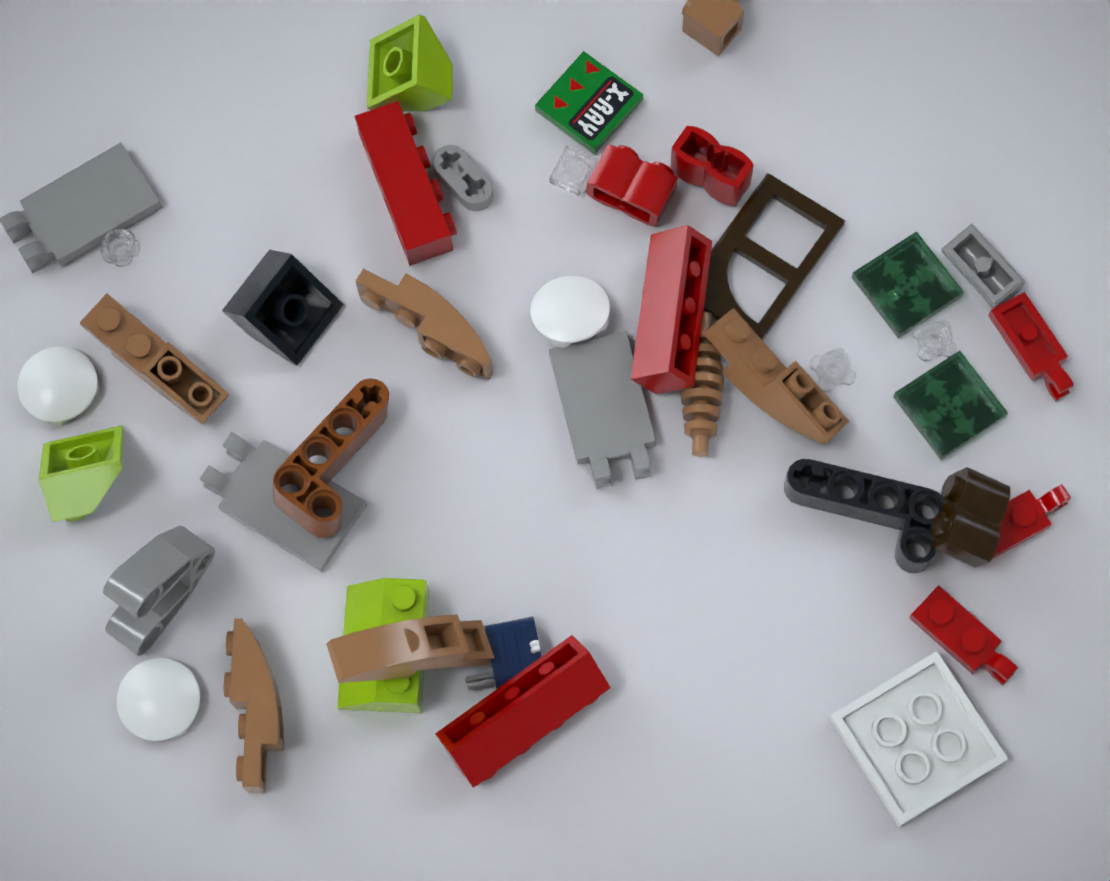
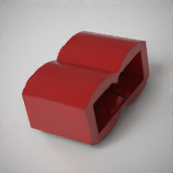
(716, 167)
(632, 184)

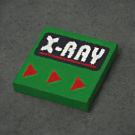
(589, 102)

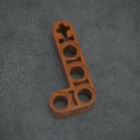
(337, 450)

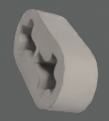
(469, 172)

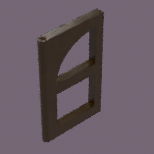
(734, 240)

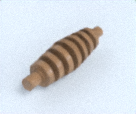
(705, 397)

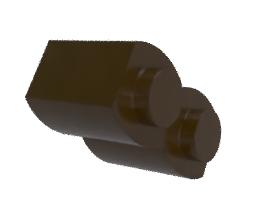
(970, 517)

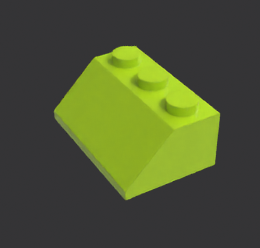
(375, 605)

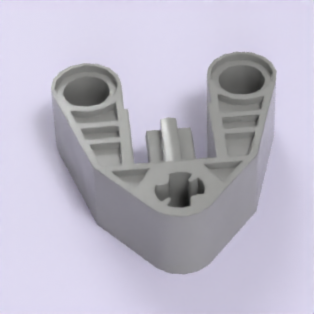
(155, 586)

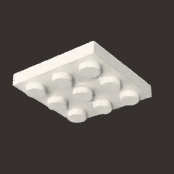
(918, 738)

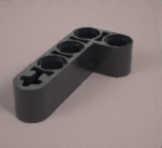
(863, 506)

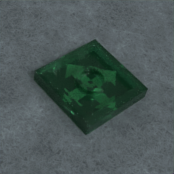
(907, 284)
(950, 405)

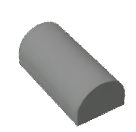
(983, 266)

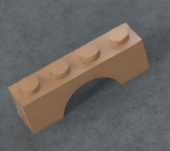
(712, 22)

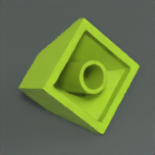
(409, 68)
(80, 471)

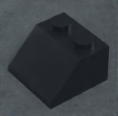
(283, 306)

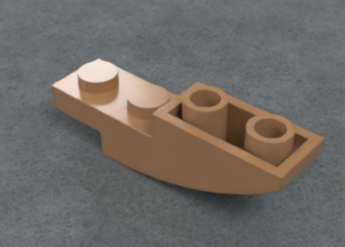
(441, 327)
(154, 360)
(779, 391)
(409, 646)
(254, 689)

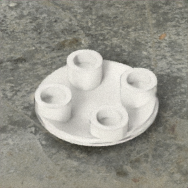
(570, 310)
(57, 384)
(158, 699)

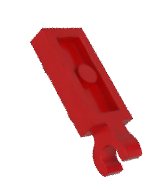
(1032, 343)
(1028, 517)
(962, 635)

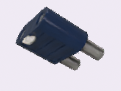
(514, 649)

